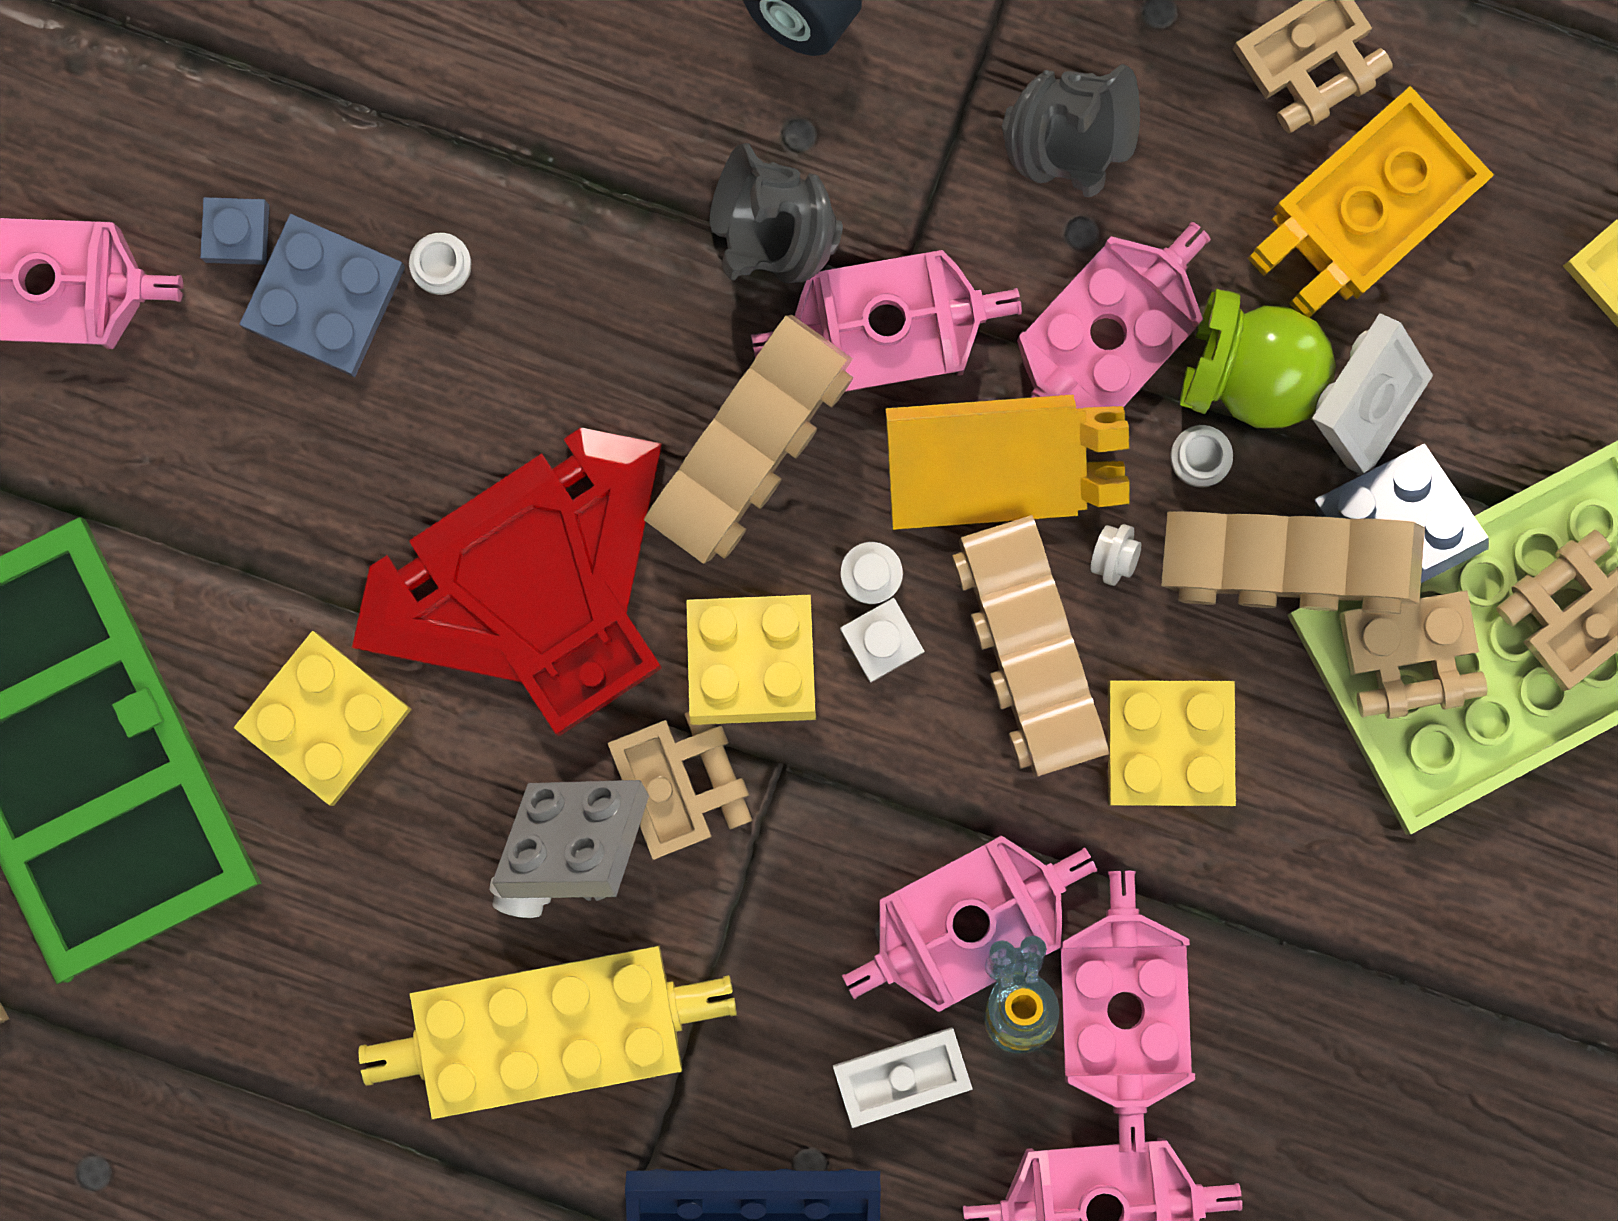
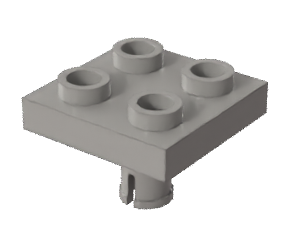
(571, 840)

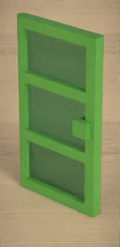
(100, 783)

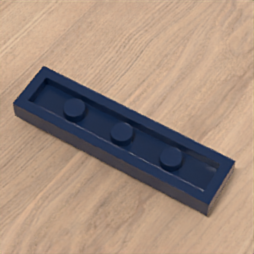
(753, 1195)

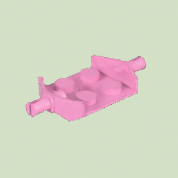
(93, 286)
(1137, 288)
(937, 309)
(917, 921)
(1154, 1056)
(1148, 1185)

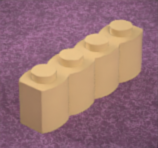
(748, 440)
(1293, 557)
(1032, 646)

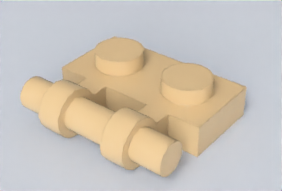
(1300, 41)
(1423, 632)
(1584, 632)
(673, 810)

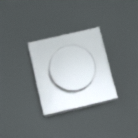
(882, 640)

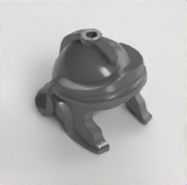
(1073, 126)
(772, 219)

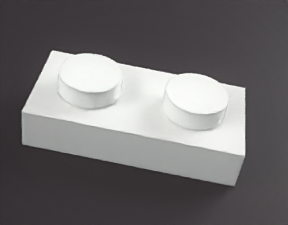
(902, 1077)

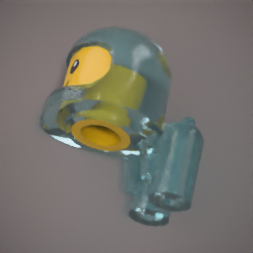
(1021, 1006)

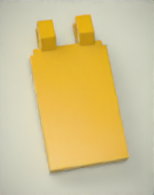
(1372, 201)
(1002, 460)

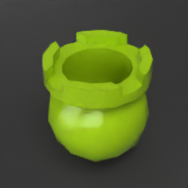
(1259, 363)

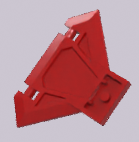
(530, 581)

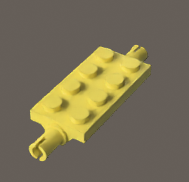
(546, 1032)

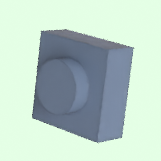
(234, 231)

